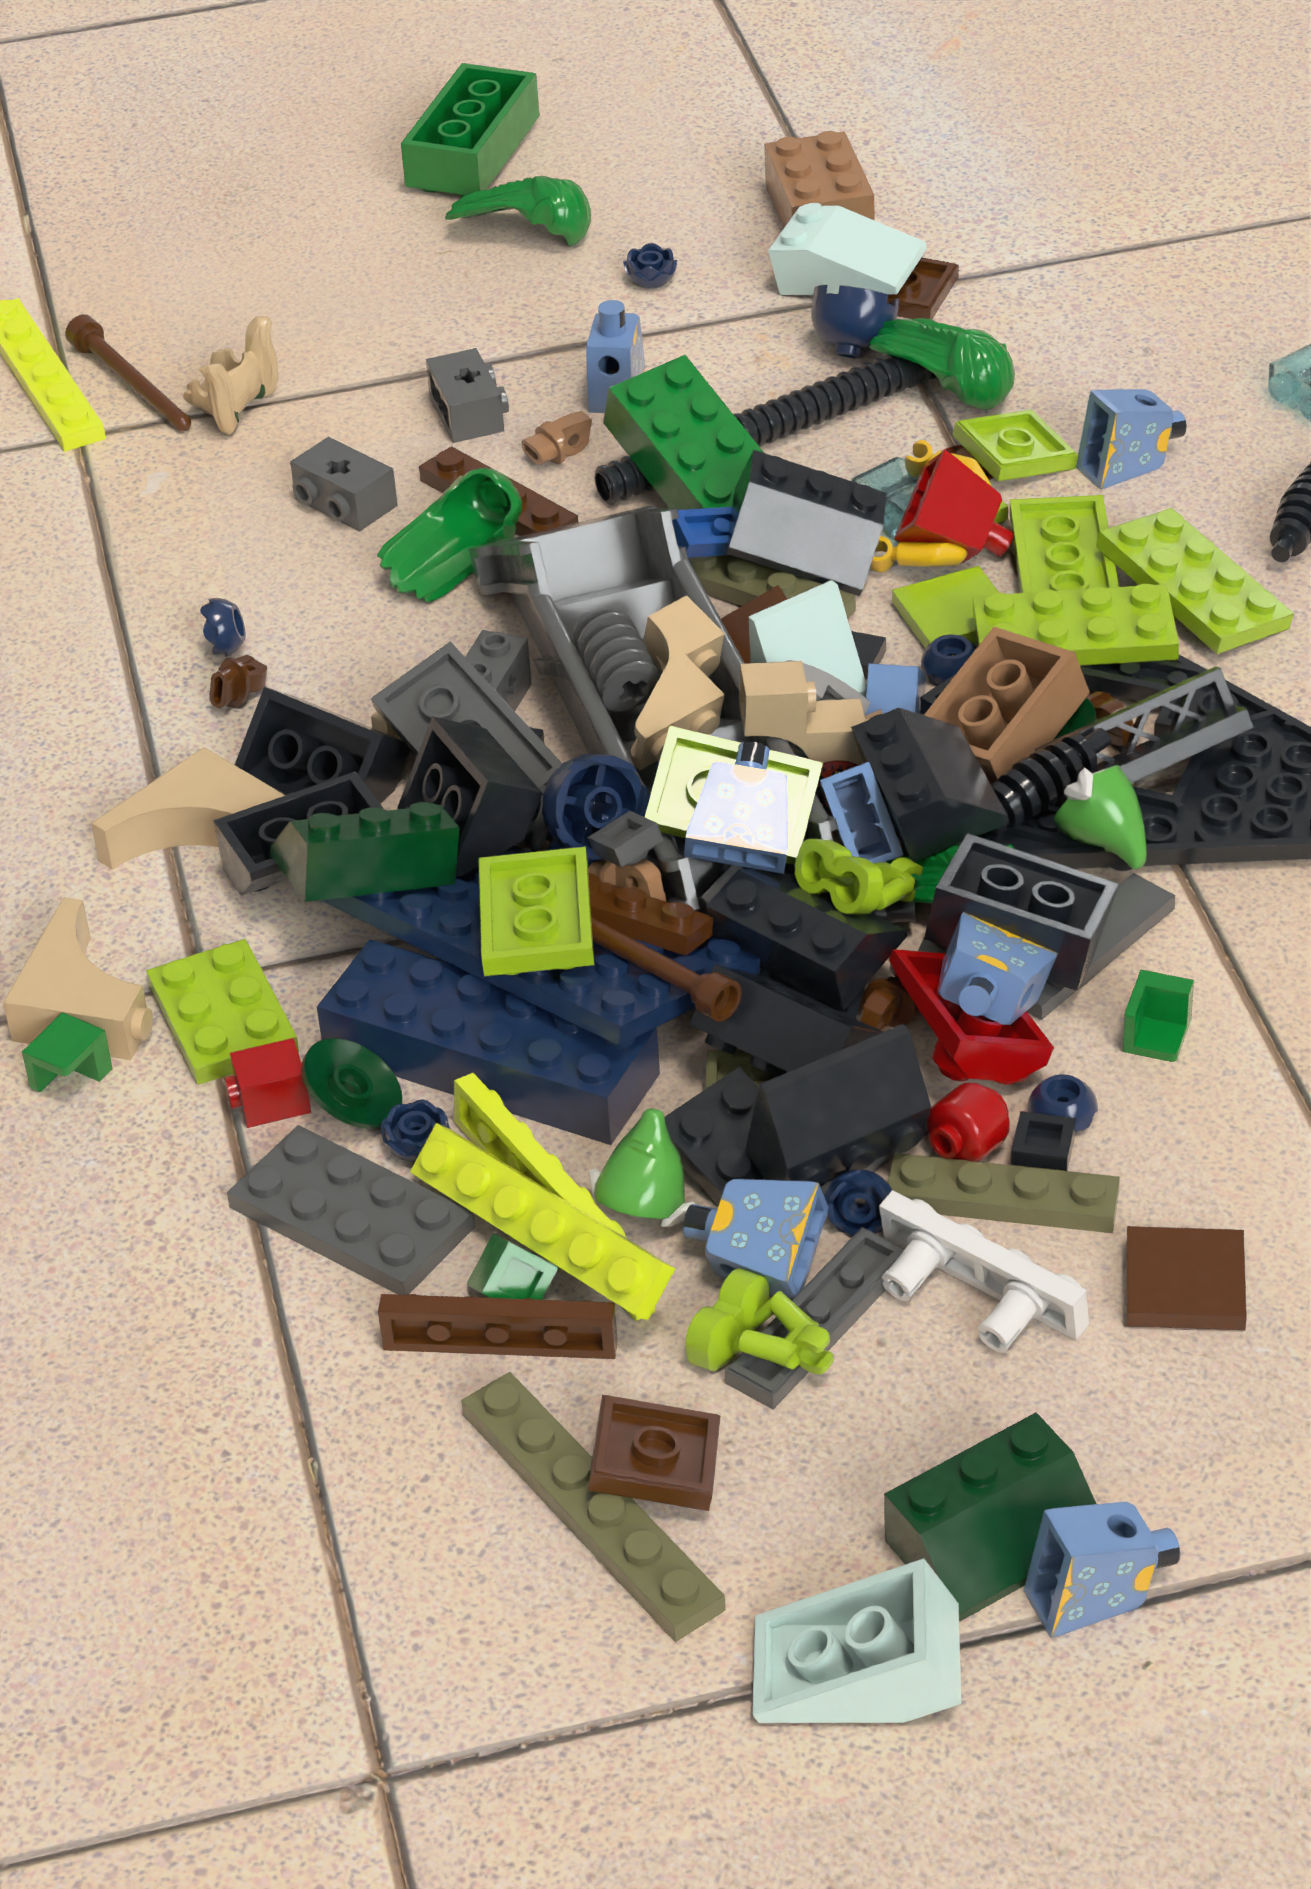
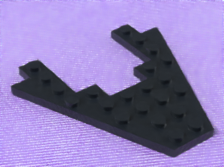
(1233, 800)

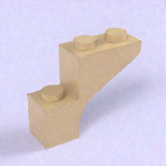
(686, 651)
(783, 705)

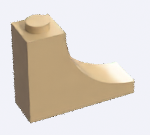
(178, 808)
(66, 981)

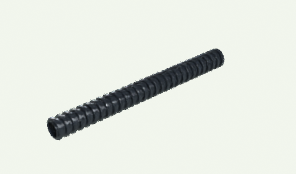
(788, 414)

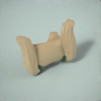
(234, 383)

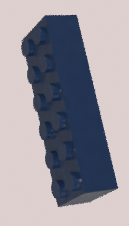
(446, 1023)

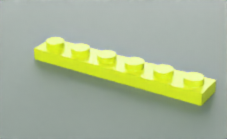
(46, 379)
(495, 1130)
(543, 1221)

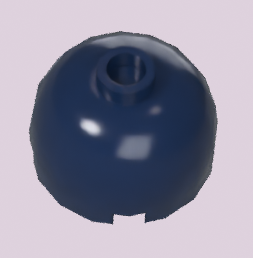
(850, 317)
(588, 796)

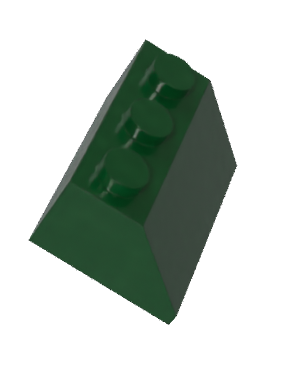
(368, 852)
(984, 1511)

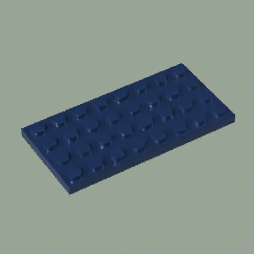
(603, 998)

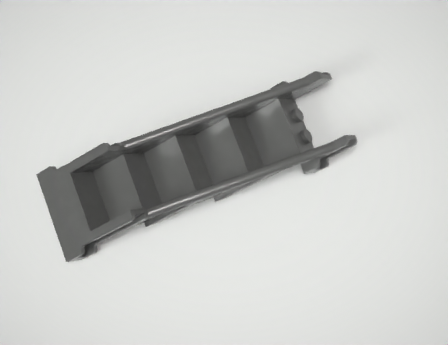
(628, 567)

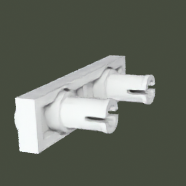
(962, 1251)

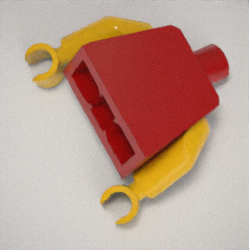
(947, 514)

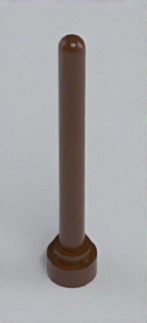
(88, 337)
(712, 993)

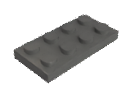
(455, 691)
(351, 1210)

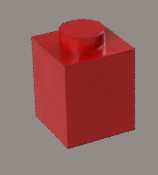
(268, 1083)

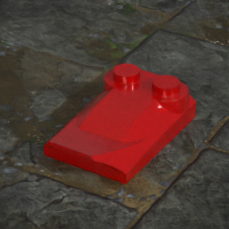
(968, 1043)

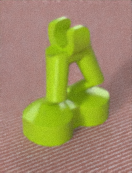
(853, 882)
(732, 1323)

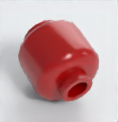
(968, 1123)

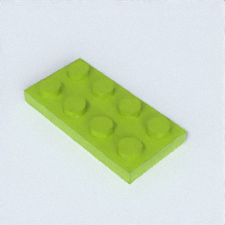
(1058, 543)
(1204, 585)
(1092, 622)

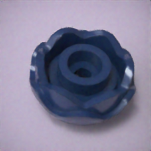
(650, 266)
(223, 626)
(945, 657)
(1064, 1097)
(410, 1126)
(848, 1214)

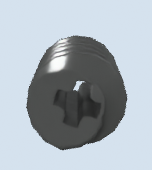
(615, 658)

